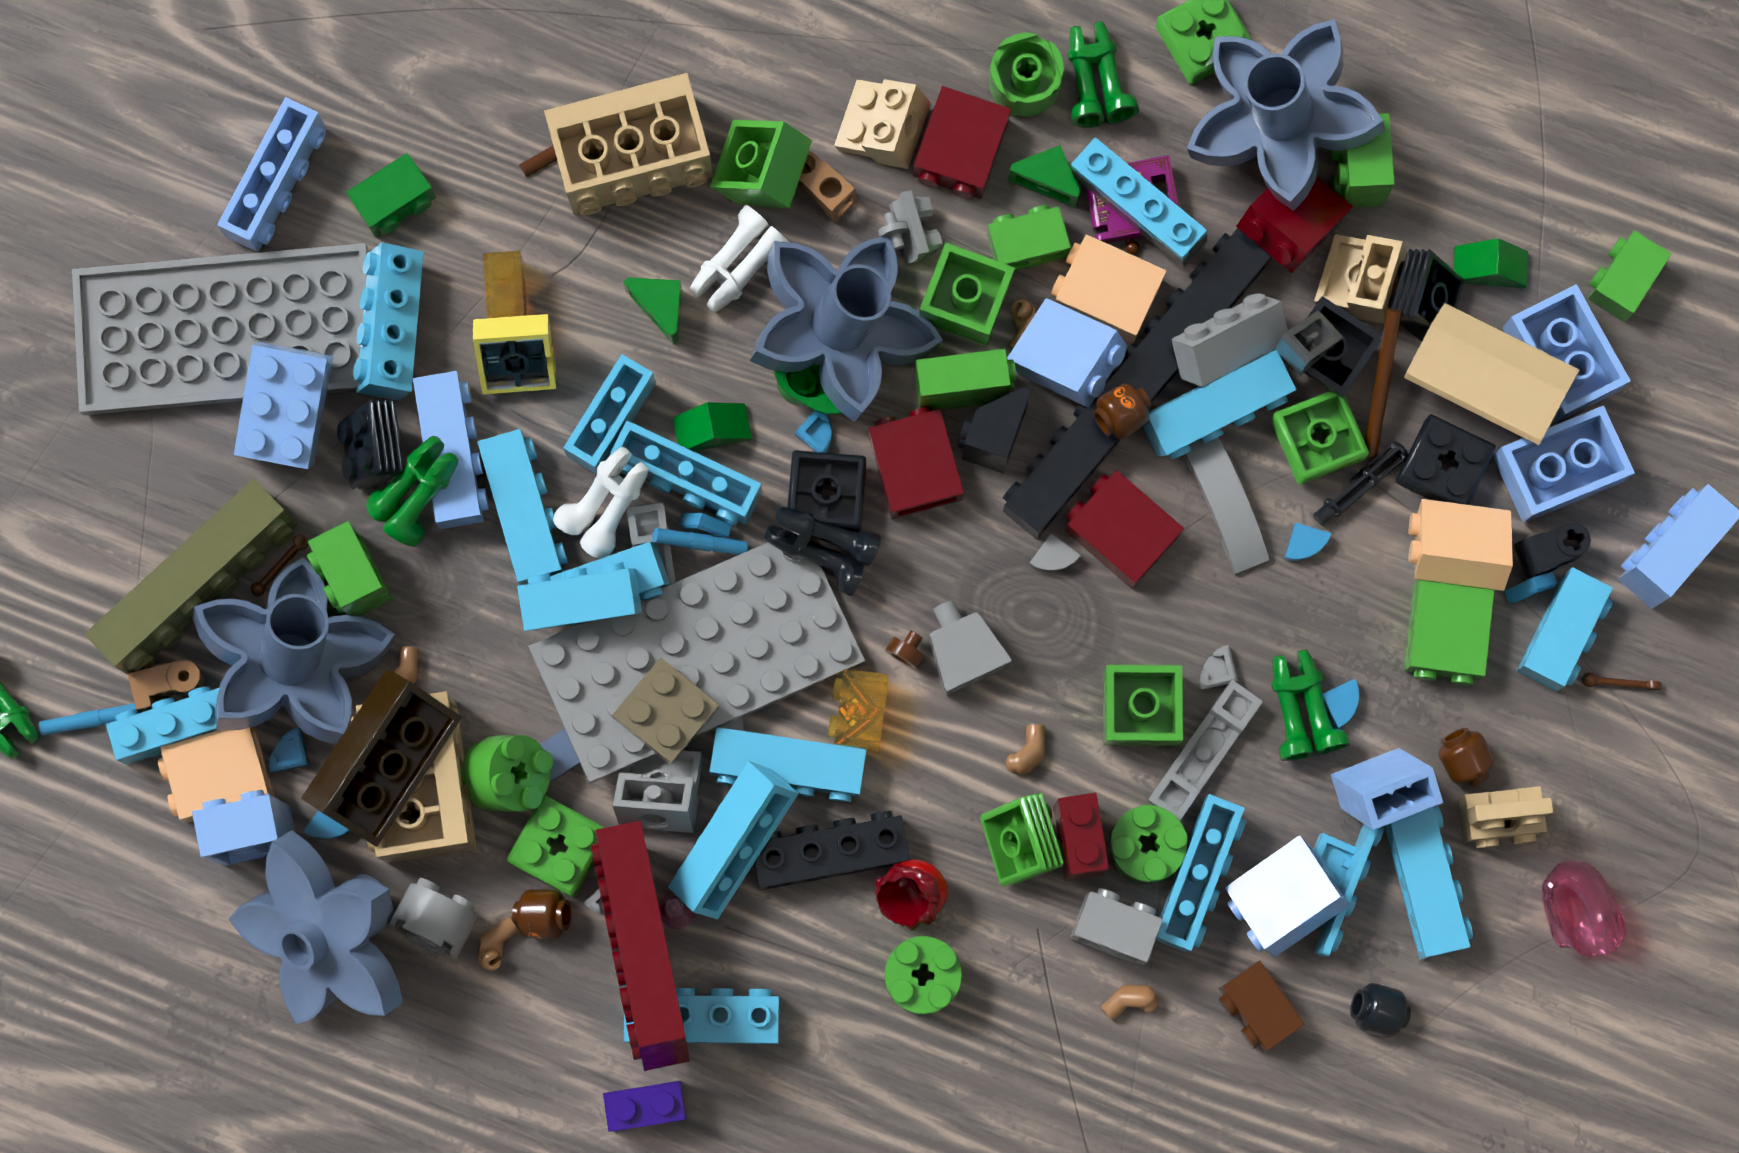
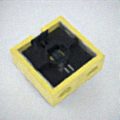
(514, 354)

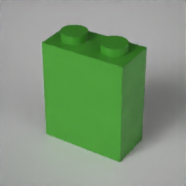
(964, 379)
(1448, 632)

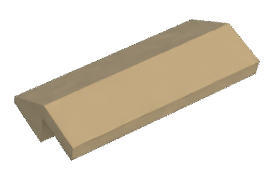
(1491, 373)

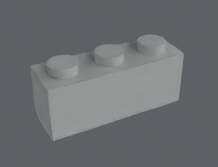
(1229, 339)

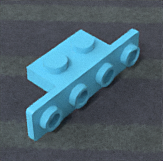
(1346, 866)

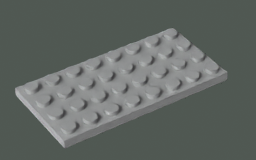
(189, 325)
(734, 630)

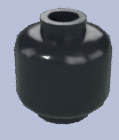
(1380, 1010)

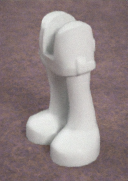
(750, 227)
(577, 518)

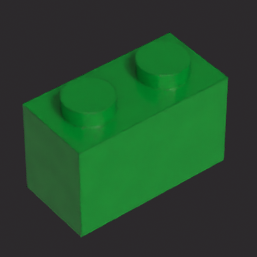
(391, 195)

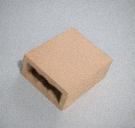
(1109, 286)
(1461, 544)
(213, 768)

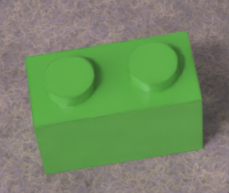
(1029, 238)
(1628, 276)

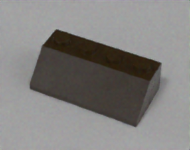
(381, 757)

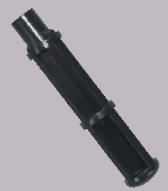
(1361, 483)

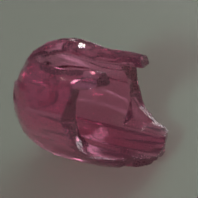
(1582, 909)

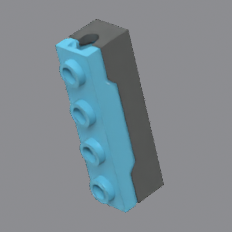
(1139, 202)

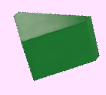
(1047, 175)
(1491, 263)
(659, 301)
(712, 426)

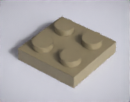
(665, 711)

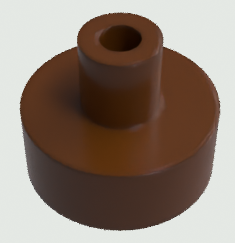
(906, 650)

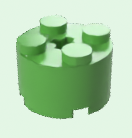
(1038, 59)
(507, 773)
(1168, 838)
(941, 963)

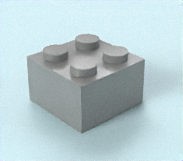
(1116, 927)

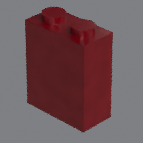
(961, 143)
(1294, 234)
(915, 462)
(1122, 528)
(1081, 836)

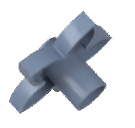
(1283, 110)
(841, 321)
(289, 655)
(321, 933)

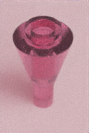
(674, 912)

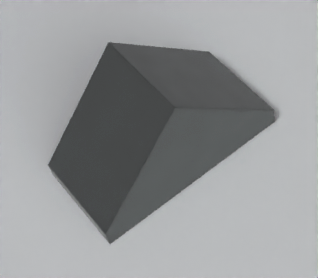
(1308, 342)

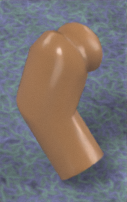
(1023, 314)
(408, 663)
(1029, 755)
(492, 943)
(1130, 996)

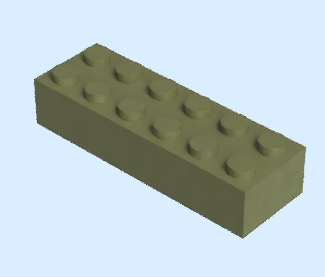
(190, 576)

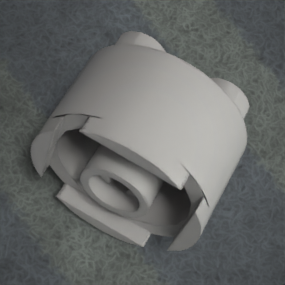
(434, 919)

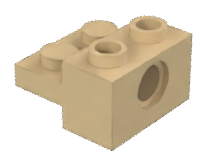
(883, 122)
(1362, 275)
(1485, 816)

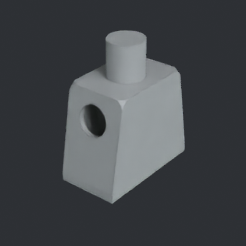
(964, 649)

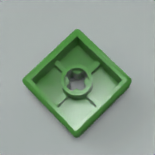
(1181, 28)
(1328, 415)
(1022, 839)
(533, 852)

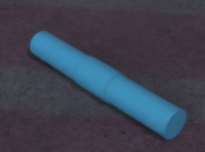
(699, 541)
(83, 720)

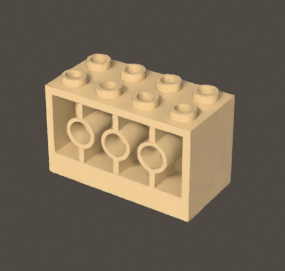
(629, 144)
(444, 806)

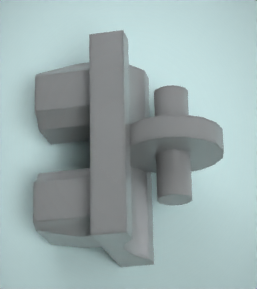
(906, 228)

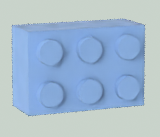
(1571, 333)
(283, 405)
(1567, 466)
(1678, 545)
(242, 828)

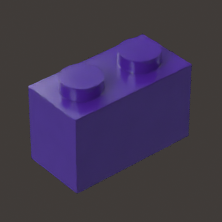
(645, 1106)

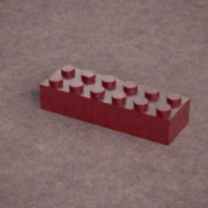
(639, 946)

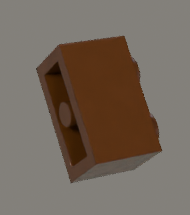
(1260, 1007)

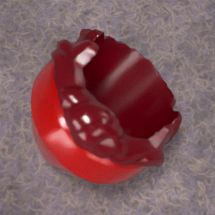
(911, 893)

